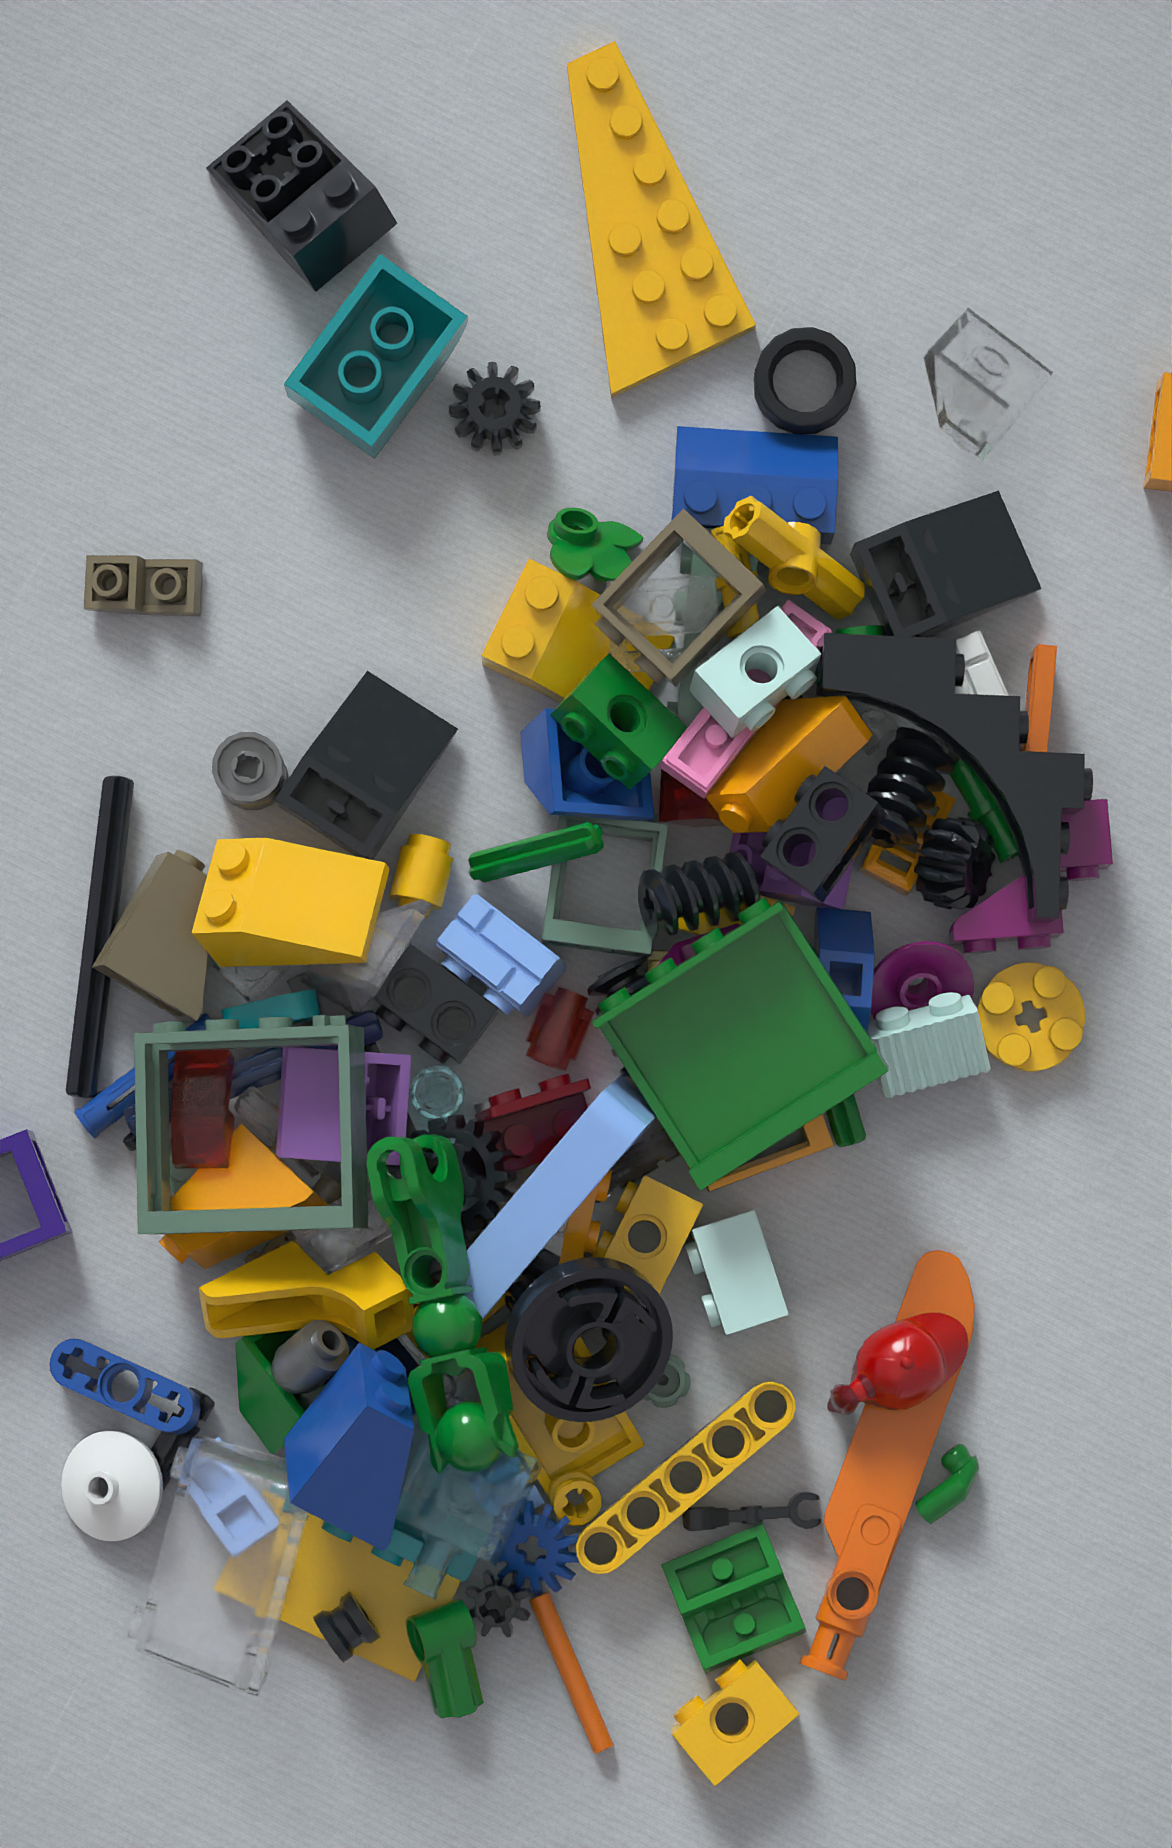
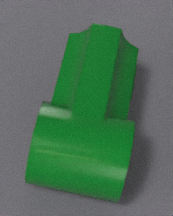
(443, 1645)

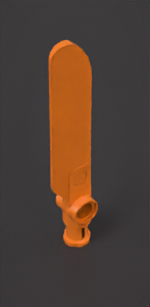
(884, 1473)

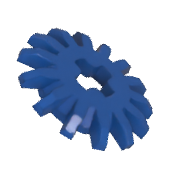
(549, 1537)

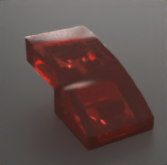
(200, 1109)

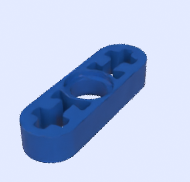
(84, 1385)

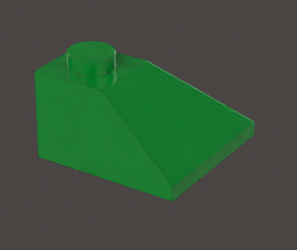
(261, 1401)

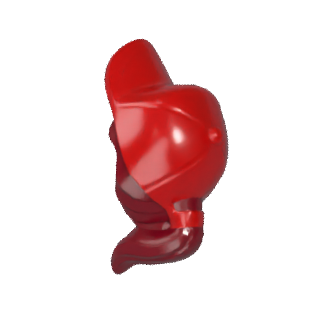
(903, 1364)

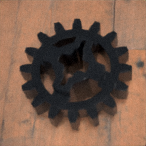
(479, 1165)

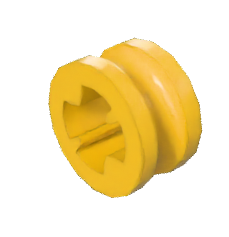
(580, 1481)

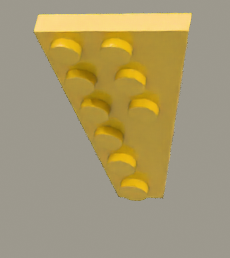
(652, 255)

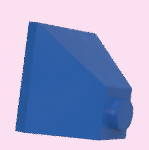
(573, 780)

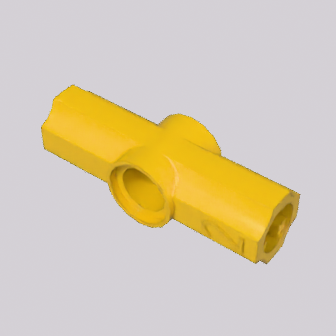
(794, 558)

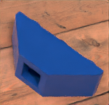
(847, 951)

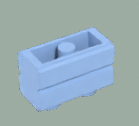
(500, 957)

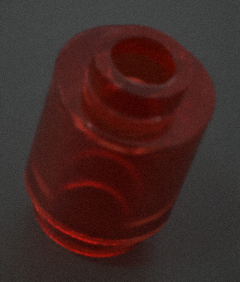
(559, 1029)

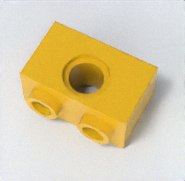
(668, 1211)
(721, 1751)

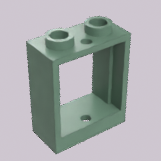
(594, 936)

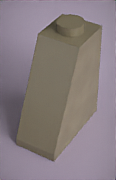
(154, 941)

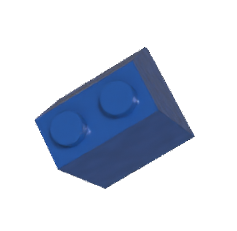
(354, 1447)

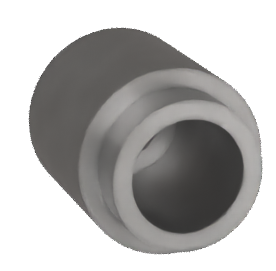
(309, 1357)

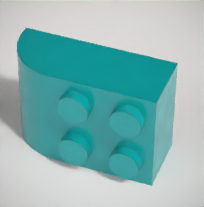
(376, 356)

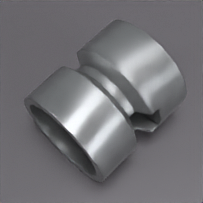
(249, 770)

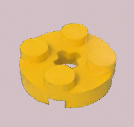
(1045, 989)

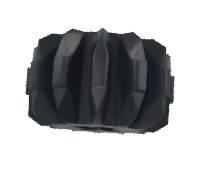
(498, 388)
(954, 863)

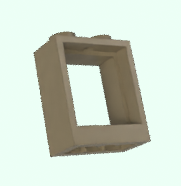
(716, 557)

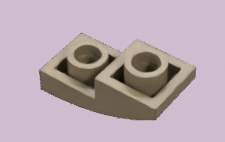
(143, 585)

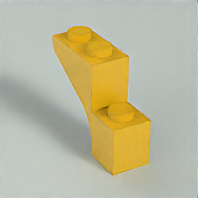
(290, 1290)

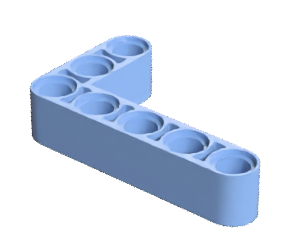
(555, 1191)

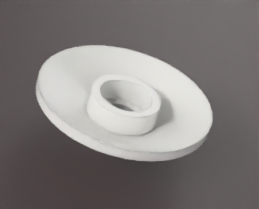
(132, 1482)

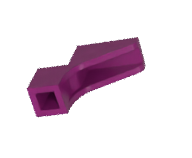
(1005, 913)

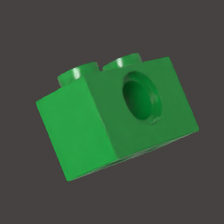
(645, 722)

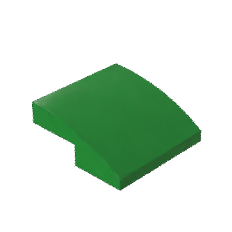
(733, 1598)

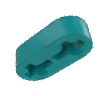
(298, 1005)

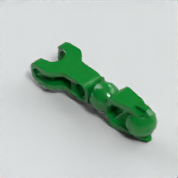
(447, 1325)

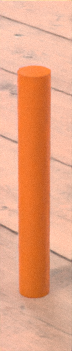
(571, 1672)

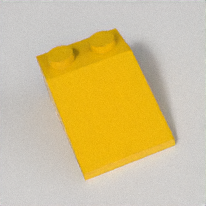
(550, 634)
(287, 904)
(559, 1442)

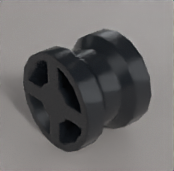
(346, 1627)

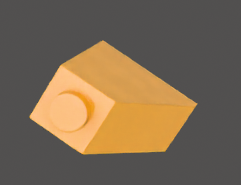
(781, 755)
(251, 1181)

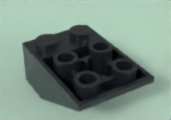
(303, 195)
(944, 567)
(366, 767)

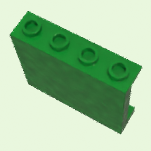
(740, 1041)

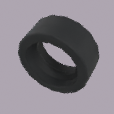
(797, 340)

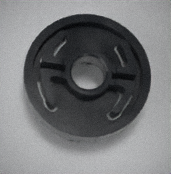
(552, 1323)

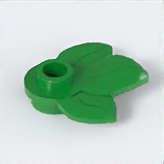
(590, 546)

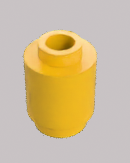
(422, 871)

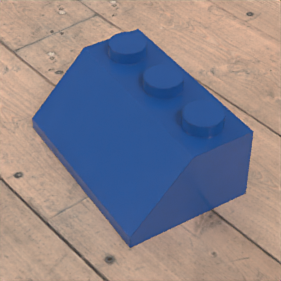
(782, 470)

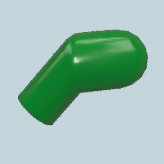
(954, 1488)

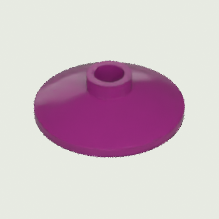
(937, 963)

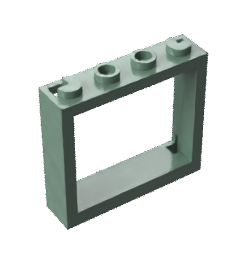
(152, 1125)

